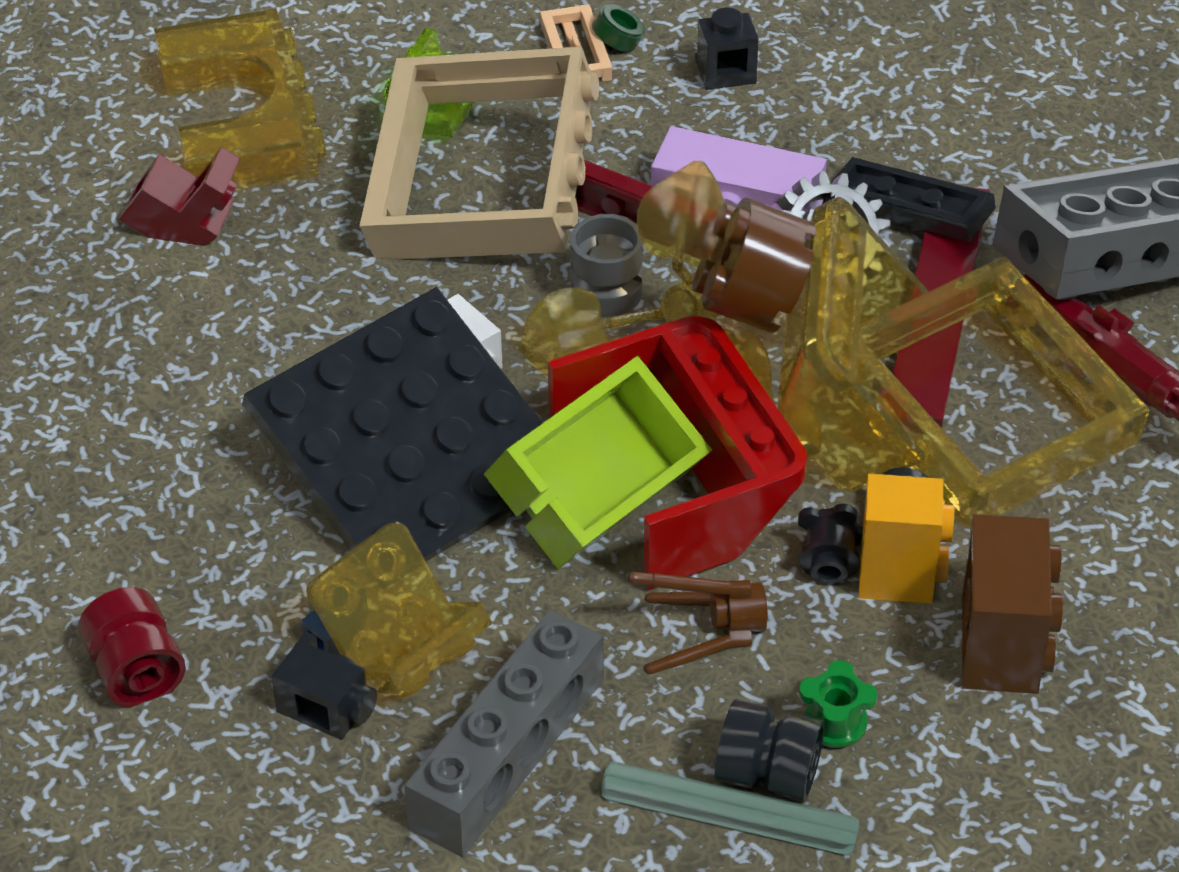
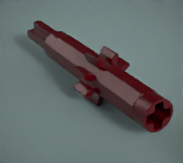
(1107, 334)

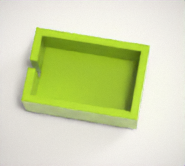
(597, 461)

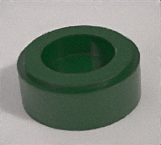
(618, 27)

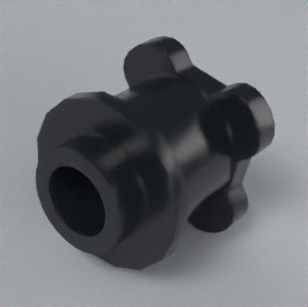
(830, 543)

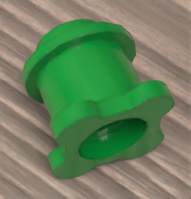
(840, 701)

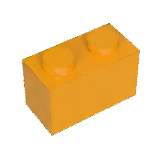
(903, 538)

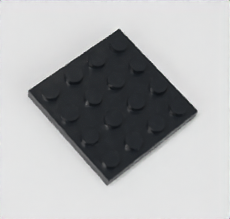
(397, 426)

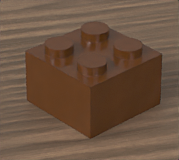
(1009, 604)

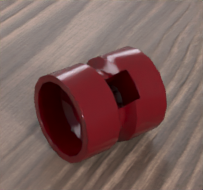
(131, 646)

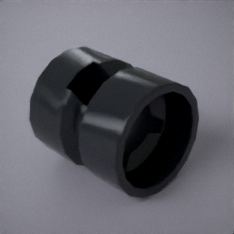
(761, 748)

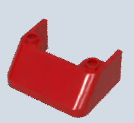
(754, 450)

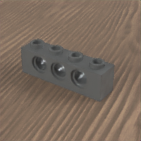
(504, 733)

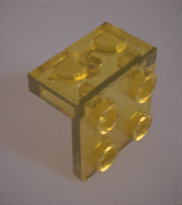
(392, 613)

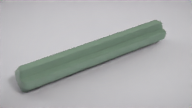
(730, 808)

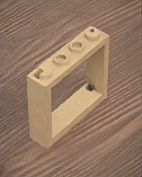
(471, 79)

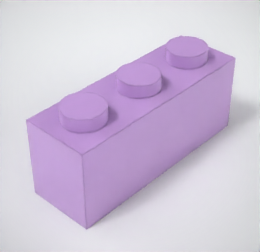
(738, 166)

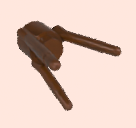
(734, 606)

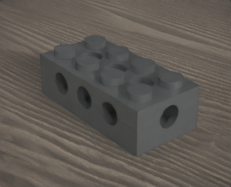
(1094, 228)

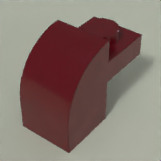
(180, 206)

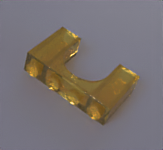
(255, 55)

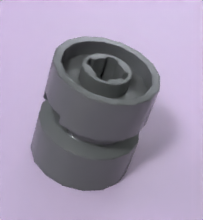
(608, 262)

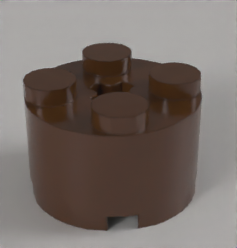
(755, 265)

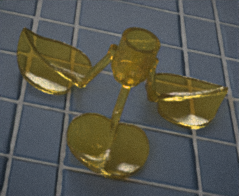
(672, 222)

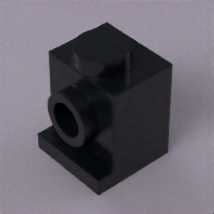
(725, 39)
(322, 689)

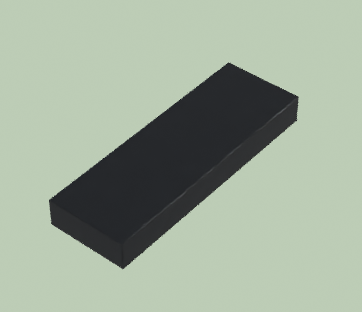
(922, 200)

